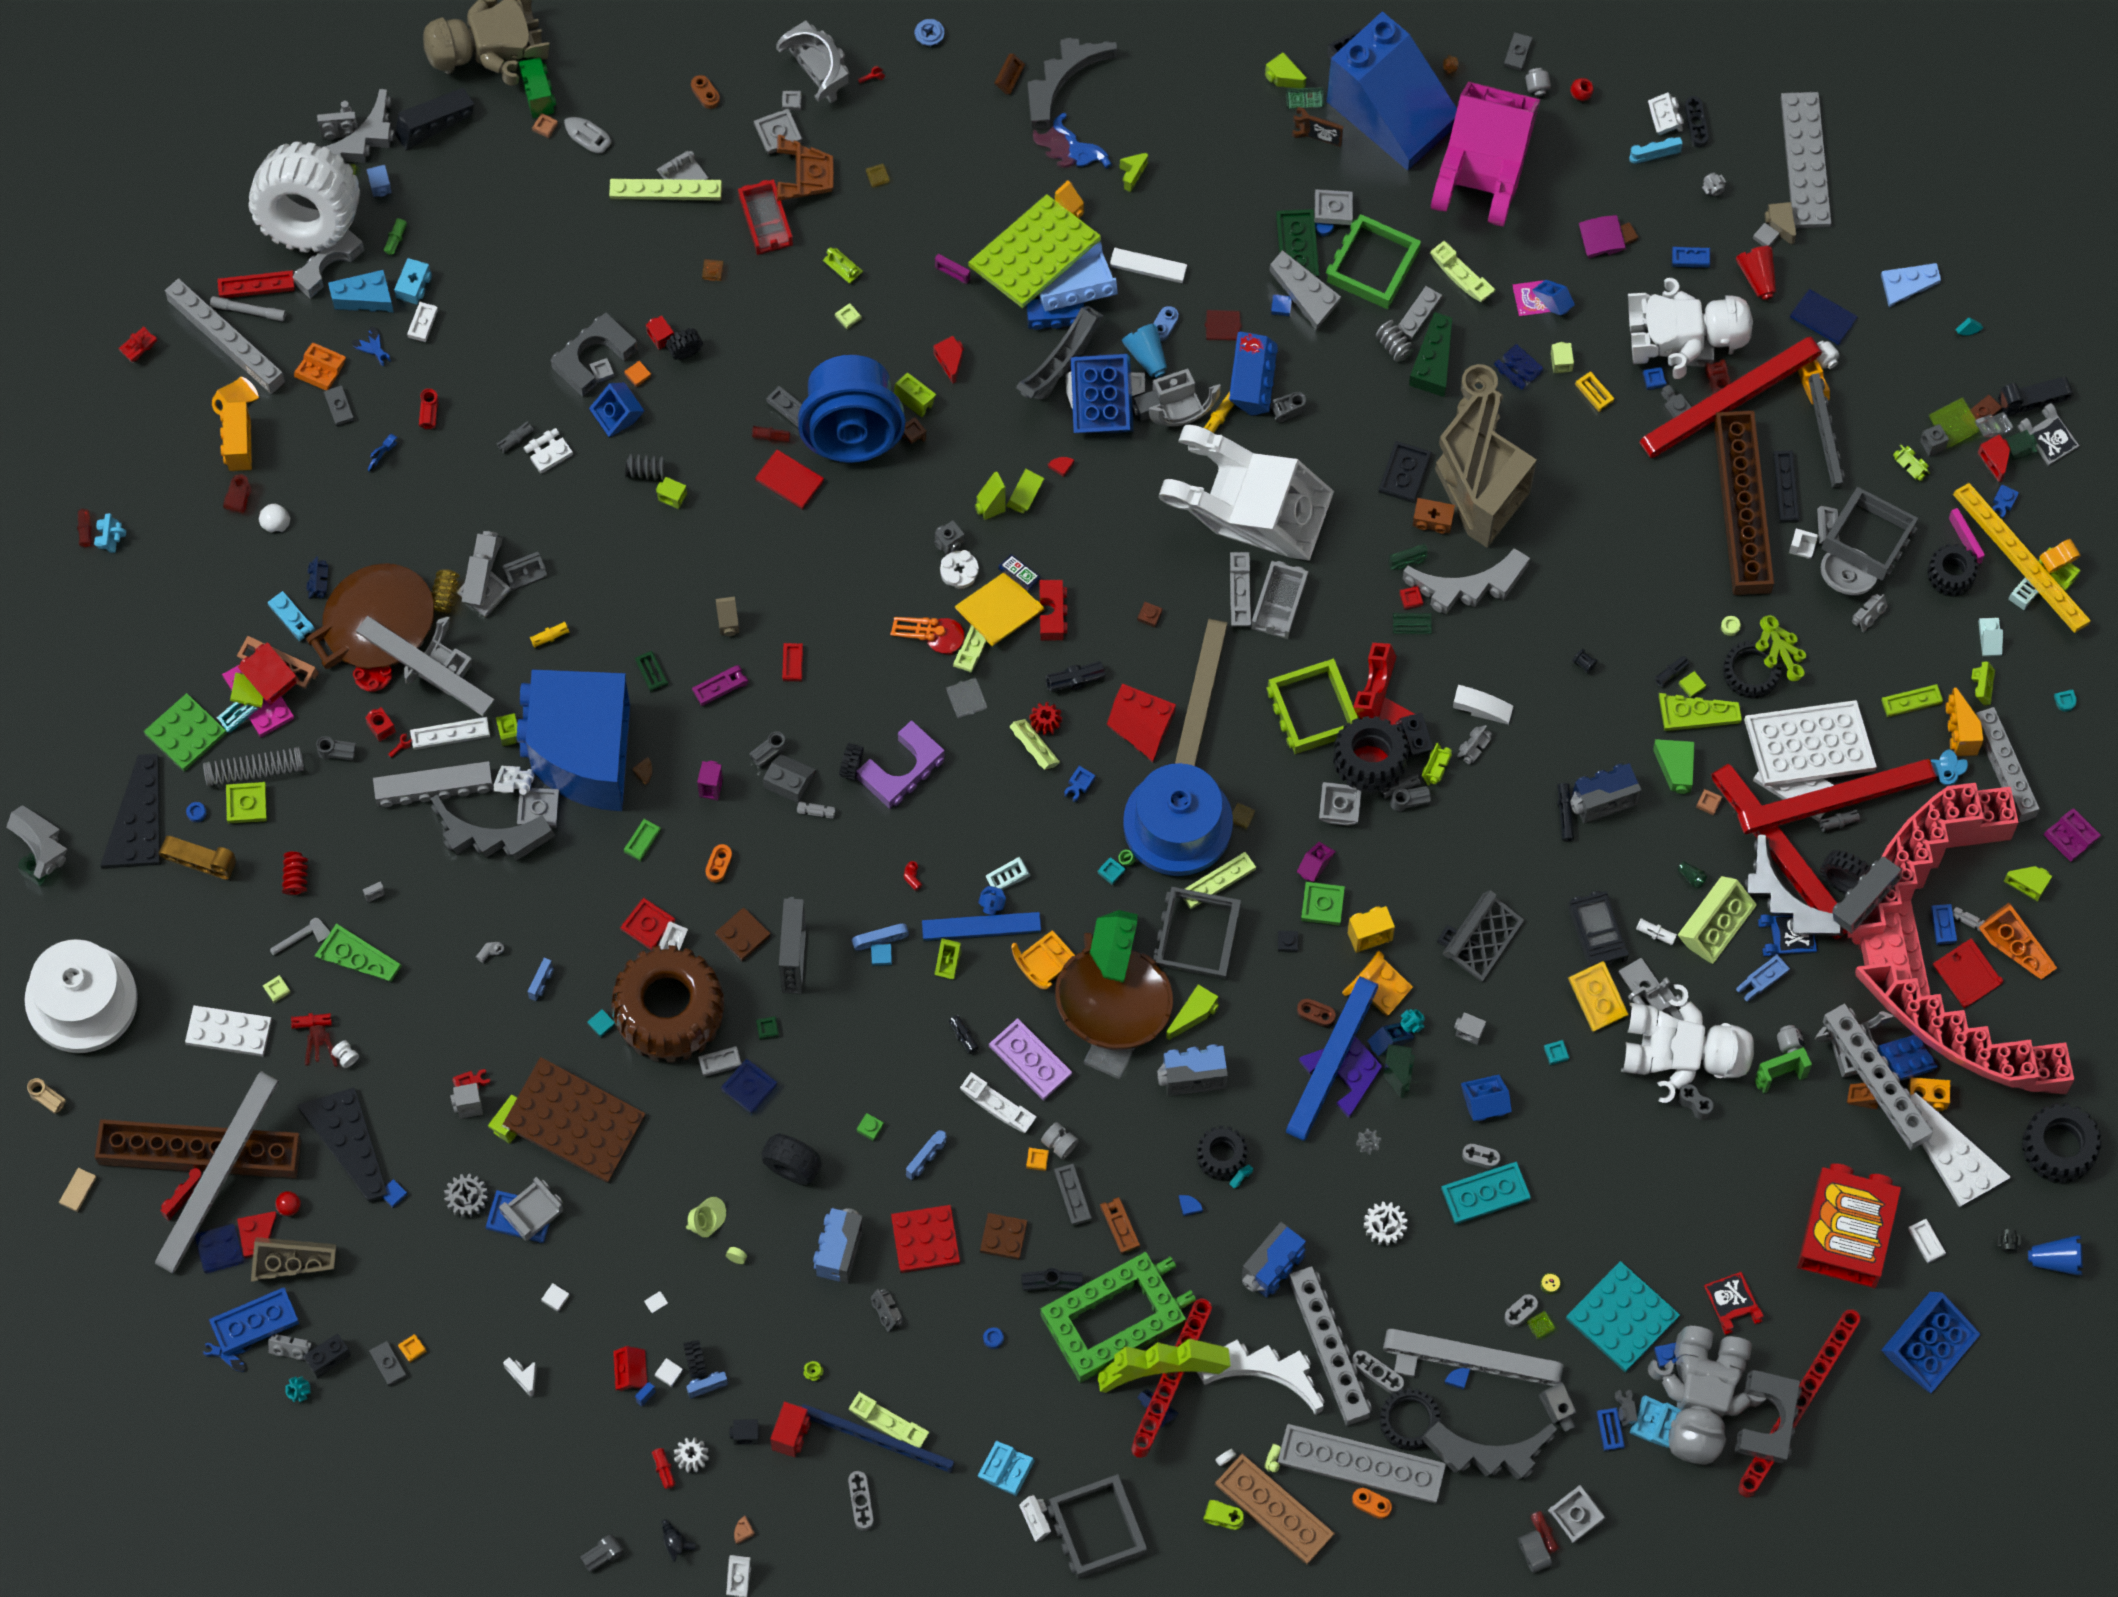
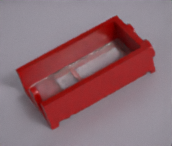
(765, 217)

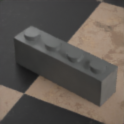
(1866, 894)

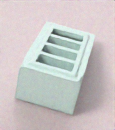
(2018, 599)
(1004, 869)

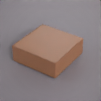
(544, 125)
(1709, 802)

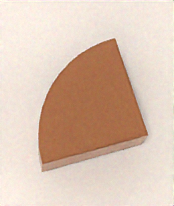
(743, 1530)

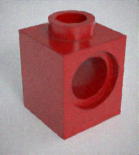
(659, 331)
(381, 731)

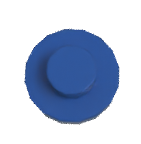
(992, 902)

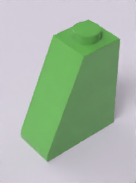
(1676, 763)

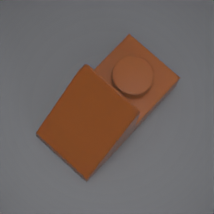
(1861, 1096)

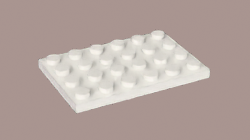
(1810, 743)

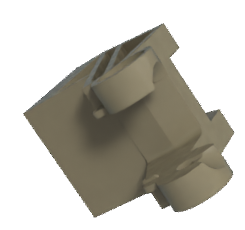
(1478, 467)

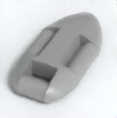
(587, 134)

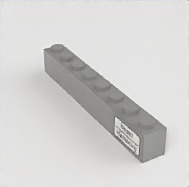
(224, 336)

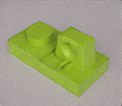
(1985, 677)

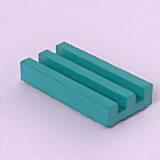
(237, 714)

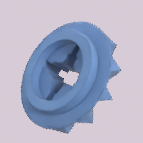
(926, 26)

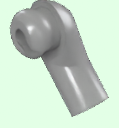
(491, 948)

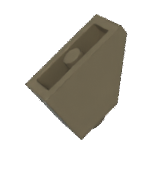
(1781, 219)
(727, 616)

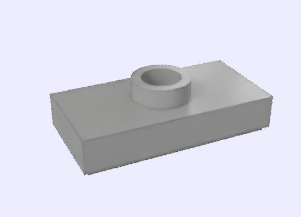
(719, 1061)

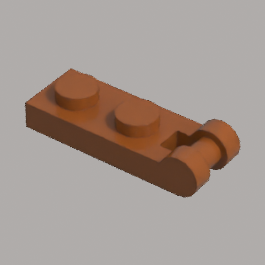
(1120, 1226)

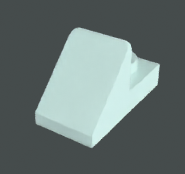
(1990, 636)

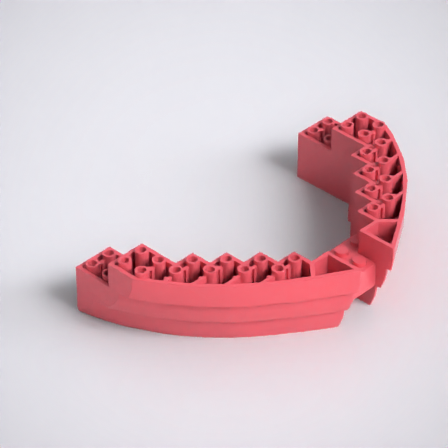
(1894, 956)

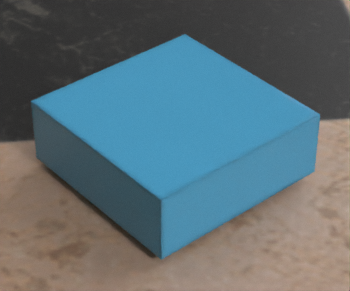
(881, 954)

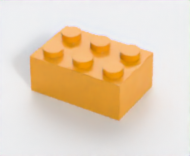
(236, 436)

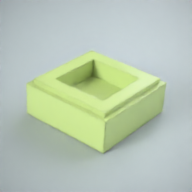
(848, 316)
(276, 989)

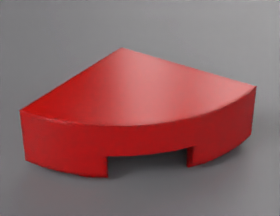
(1061, 465)

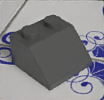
(788, 777)

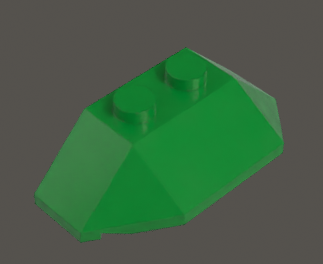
(1113, 943)

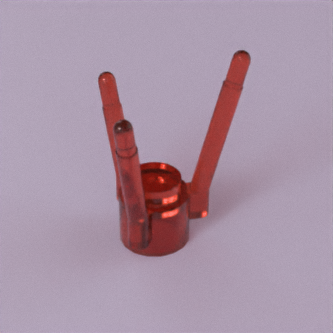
(317, 1037)

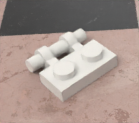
(552, 454)
(513, 778)

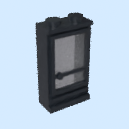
(1597, 929)

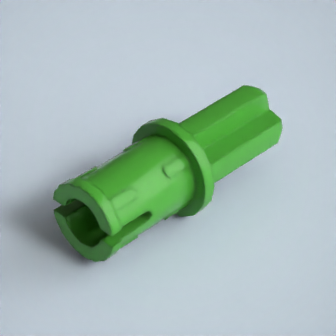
(395, 236)

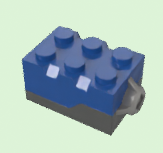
(1273, 1260)

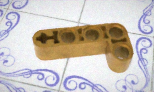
(215, 863)

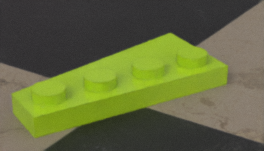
(1695, 713)

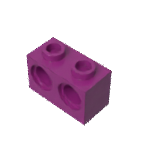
(710, 780)

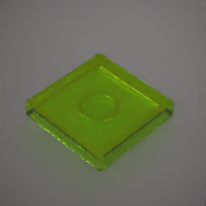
(1956, 421)

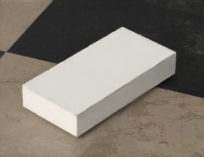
(1926, 1241)

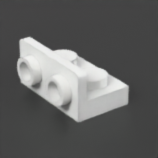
(1665, 114)

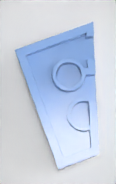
(1904, 282)

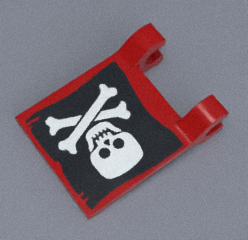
(1731, 1300)

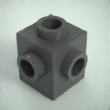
(949, 537)

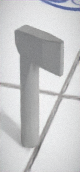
(316, 926)

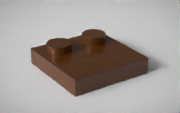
(742, 934)

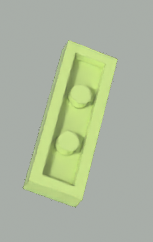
(1034, 744)

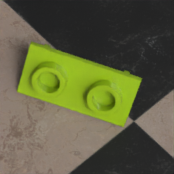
(842, 265)
(1917, 467)
(1432, 771)

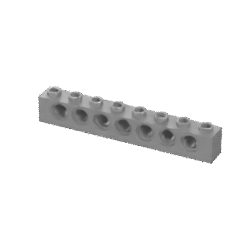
(1911, 1135)
(1351, 1412)

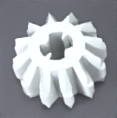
(686, 1449)

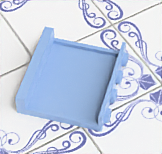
(1082, 282)

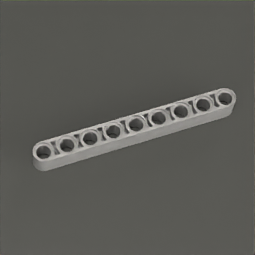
(1473, 1357)

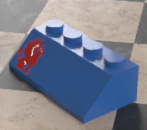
(1253, 373)

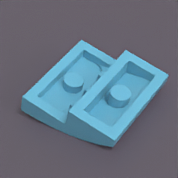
(1654, 1421)
(1006, 1468)

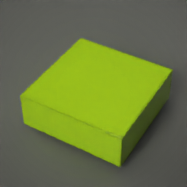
(1692, 684)

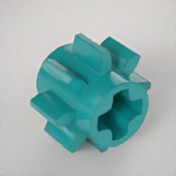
(1412, 1021)
(297, 1389)

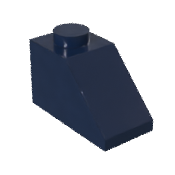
(1389, 1034)

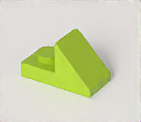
(1134, 167)
(507, 729)

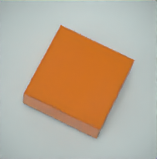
(637, 373)

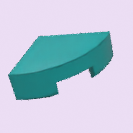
(1969, 327)
(1245, 1171)

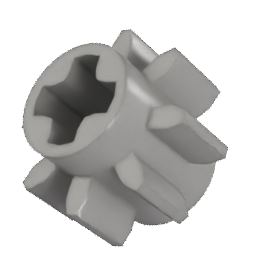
(1714, 184)

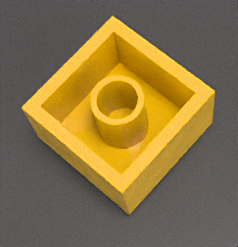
(1370, 929)

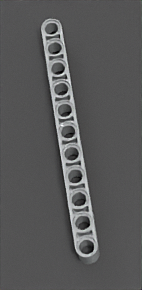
(217, 1172)

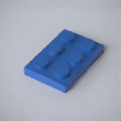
(1907, 1057)

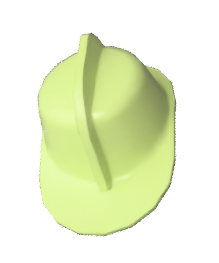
(707, 1217)

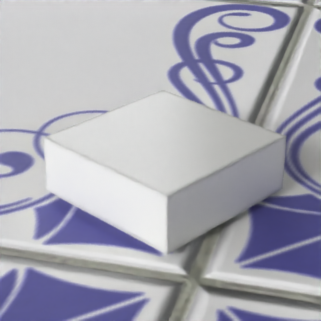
(555, 1297)
(668, 1372)

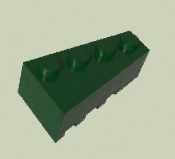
(1432, 361)

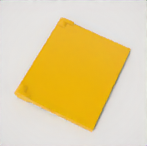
(999, 608)

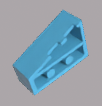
(361, 292)

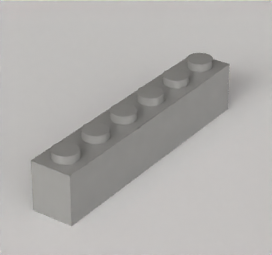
(426, 784)

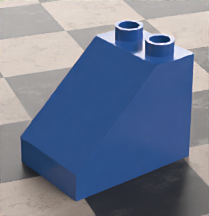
(1390, 91)

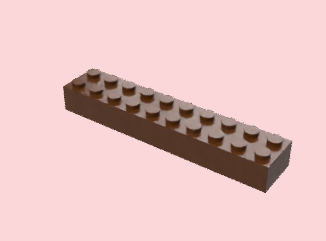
(1743, 503)
(193, 1147)

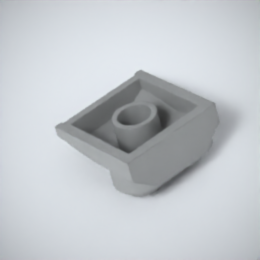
(1339, 804)
(1577, 1513)

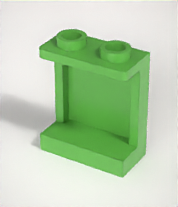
(1795, 1060)

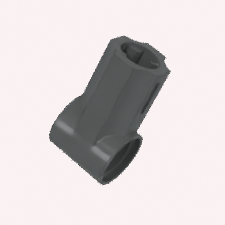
(337, 749)
(767, 750)
(1412, 798)
(606, 1550)

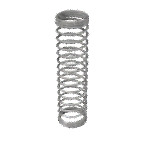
(209, 778)

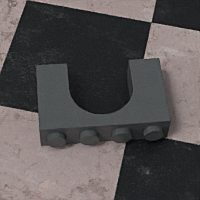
(602, 331)
(1784, 1395)

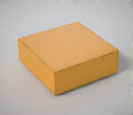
(1037, 1159)
(412, 1348)

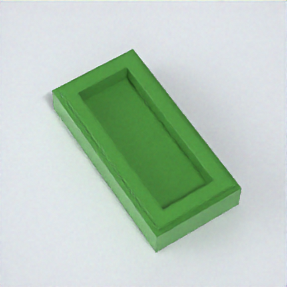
(642, 840)

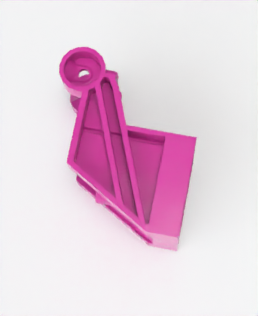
(1487, 147)

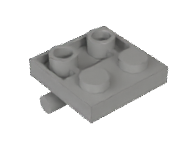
(338, 124)

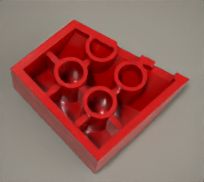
(1141, 719)

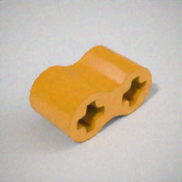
(2060, 556)

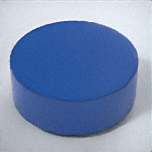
(1323, 229)
(196, 812)
(993, 1338)

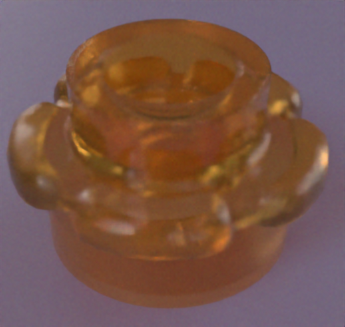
(1450, 64)

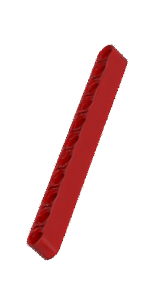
(1730, 397)
(1837, 796)
(1780, 847)
(1806, 1396)

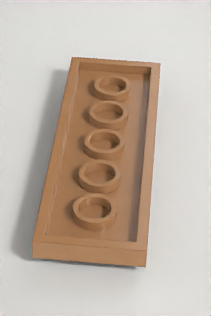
(1274, 1509)

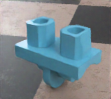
(111, 533)

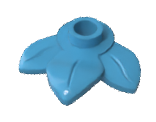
(1949, 765)

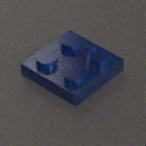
(749, 1086)
(219, 1248)

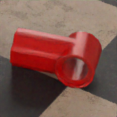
(428, 410)

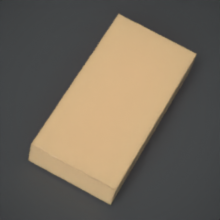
(77, 1190)

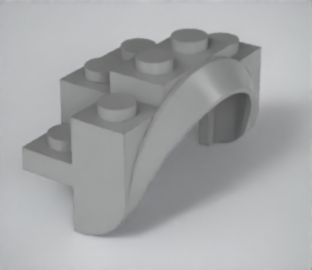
(821, 61)

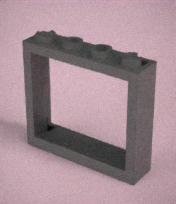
(1882, 509)
(1234, 904)
(792, 945)
(1068, 1548)

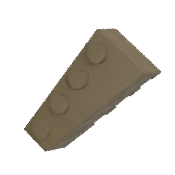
(290, 1257)

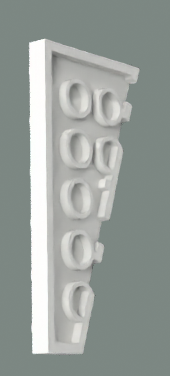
(1956, 1158)

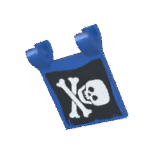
(1783, 937)

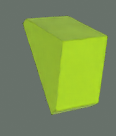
(948, 958)

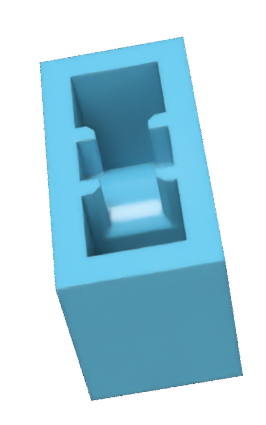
(412, 281)

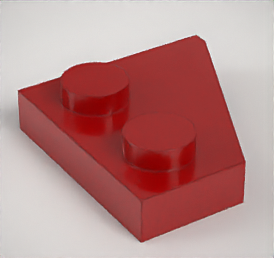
(253, 1227)

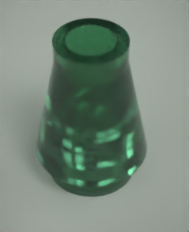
(1693, 875)

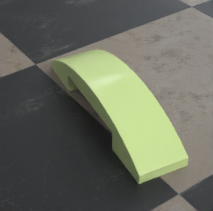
(1460, 273)
(970, 651)
(887, 1421)

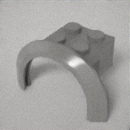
(1179, 400)
(453, 660)
(1844, 1064)

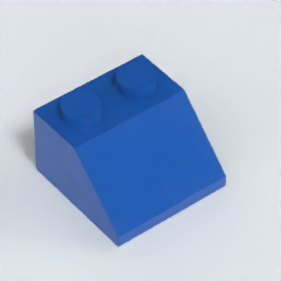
(616, 408)
(1486, 1097)

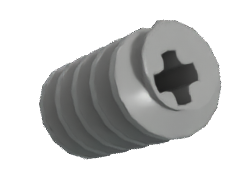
(1393, 342)

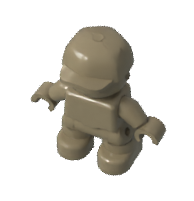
(491, 34)

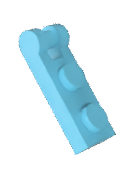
(1655, 150)
(290, 616)

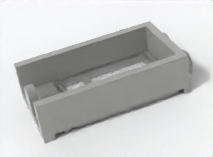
(1279, 599)

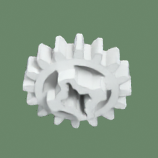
(1395, 1226)

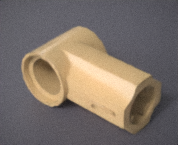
(46, 1096)

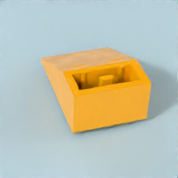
(1963, 725)

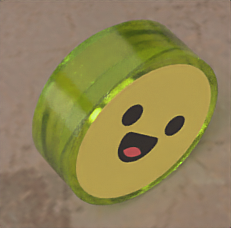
(1550, 1283)

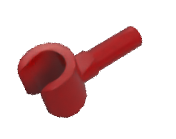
(874, 73)
(402, 744)

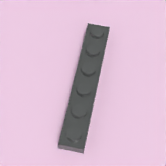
(1824, 423)

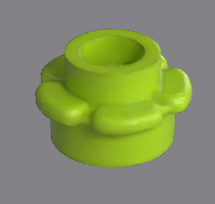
(809, 1367)

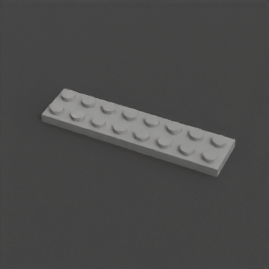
(1805, 159)
(1361, 1463)

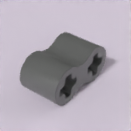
(1695, 1102)
(1534, 1551)

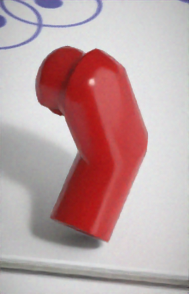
(910, 875)

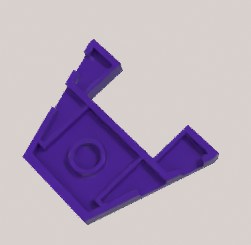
(1356, 1072)

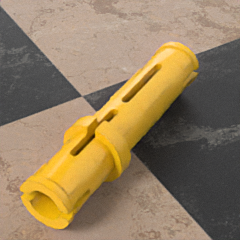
(1219, 415)

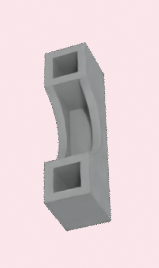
(309, 277)

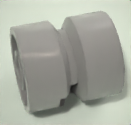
(1058, 1139)

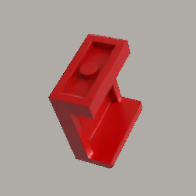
(268, 673)

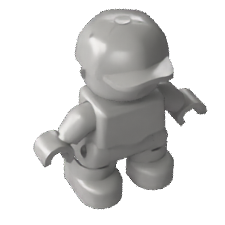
(1704, 1392)

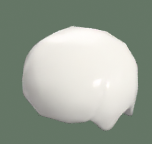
(274, 518)

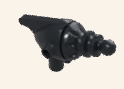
(674, 1540)

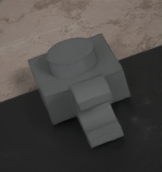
(1676, 404)
(1627, 1411)

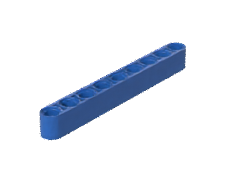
(1332, 1058)

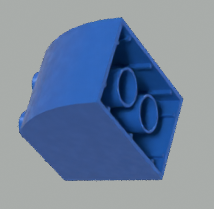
(577, 734)

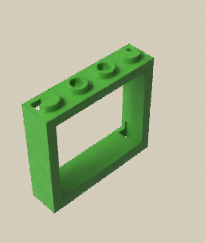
(1362, 290)

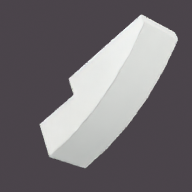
(1482, 705)

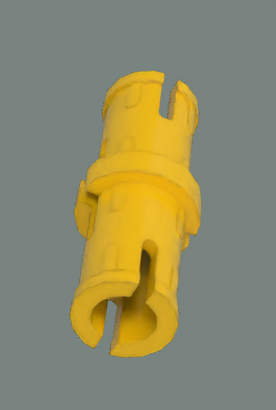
(549, 634)

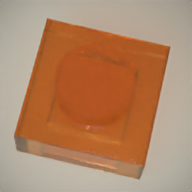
(712, 270)

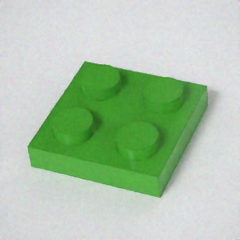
(1322, 903)

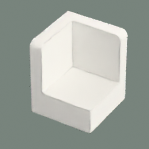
(1803, 543)

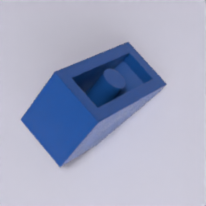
(1554, 297)

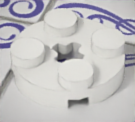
(962, 559)

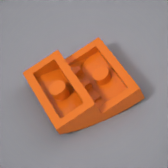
(320, 366)

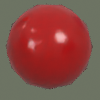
(1582, 89)
(287, 1203)

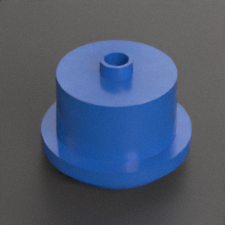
(850, 410)
(1178, 820)

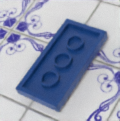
(254, 1321)

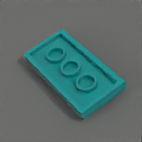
(1485, 1193)

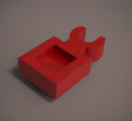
(468, 1078)

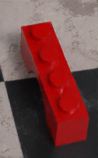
(1381, 665)

